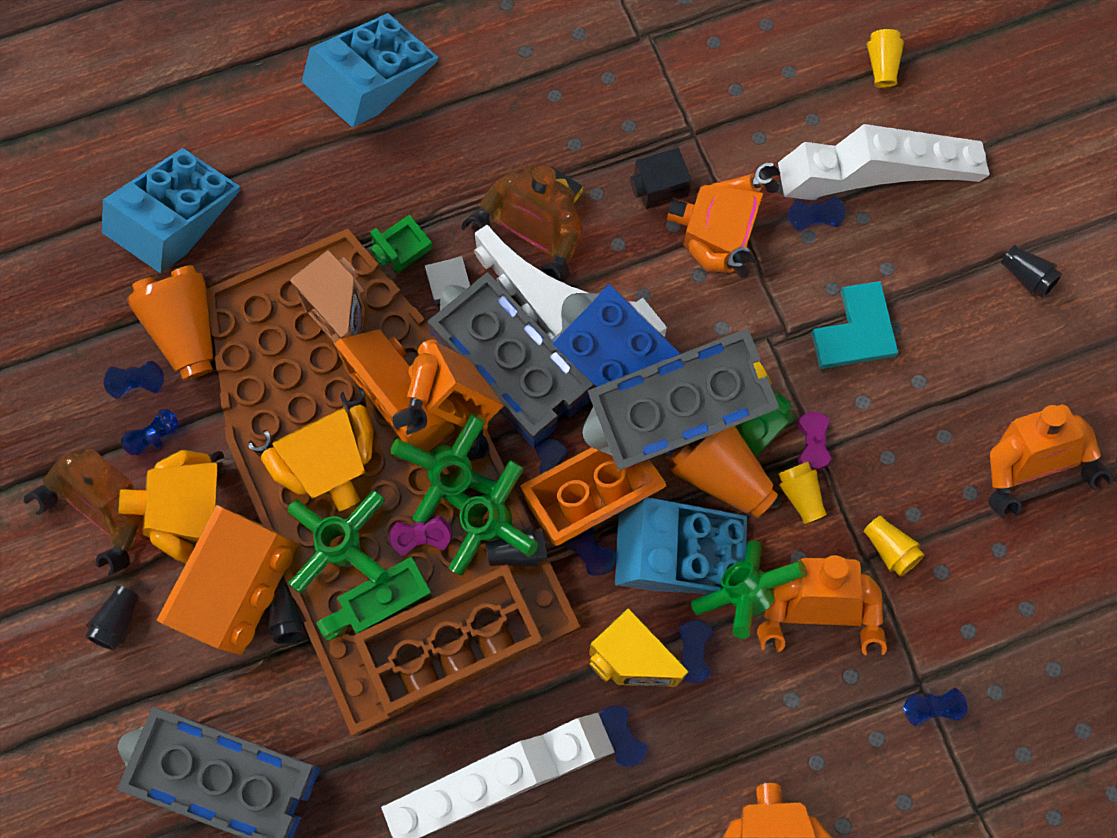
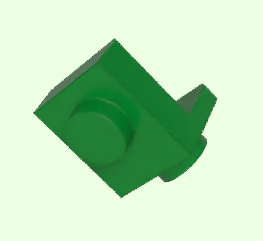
(400, 244)
(764, 429)

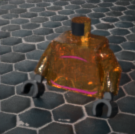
(535, 210)
(94, 490)

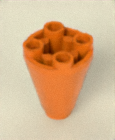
(177, 319)
(725, 469)

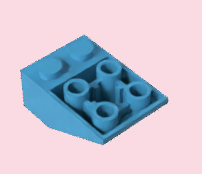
(366, 68)
(167, 209)
(677, 546)

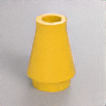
(885, 56)
(803, 491)
(895, 547)

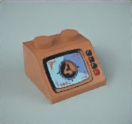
(331, 296)

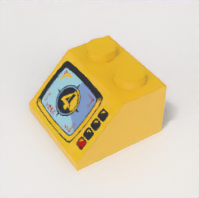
(634, 655)

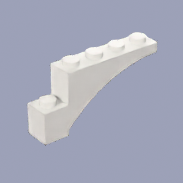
(879, 157)
(535, 291)
(499, 777)

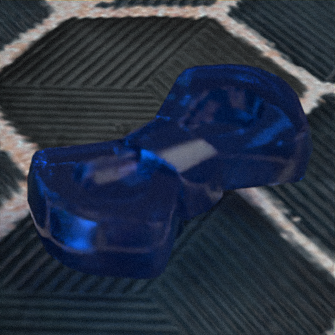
(830, 213)
(119, 381)
(138, 440)
(551, 454)
(597, 560)
(695, 636)
(950, 705)
(628, 750)

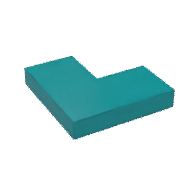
(865, 336)

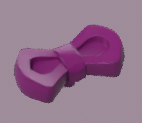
(814, 427)
(406, 536)

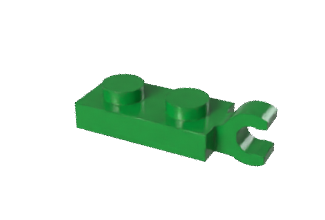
(376, 603)

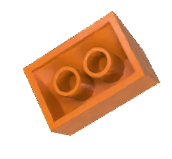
(384, 376)
(586, 493)
(228, 581)

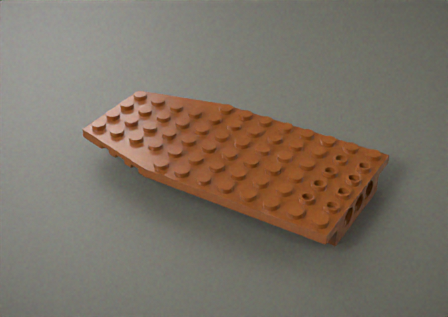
(285, 374)

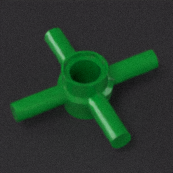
(440, 458)
(498, 524)
(347, 552)
(748, 588)

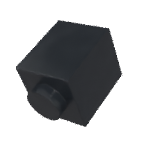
(661, 178)

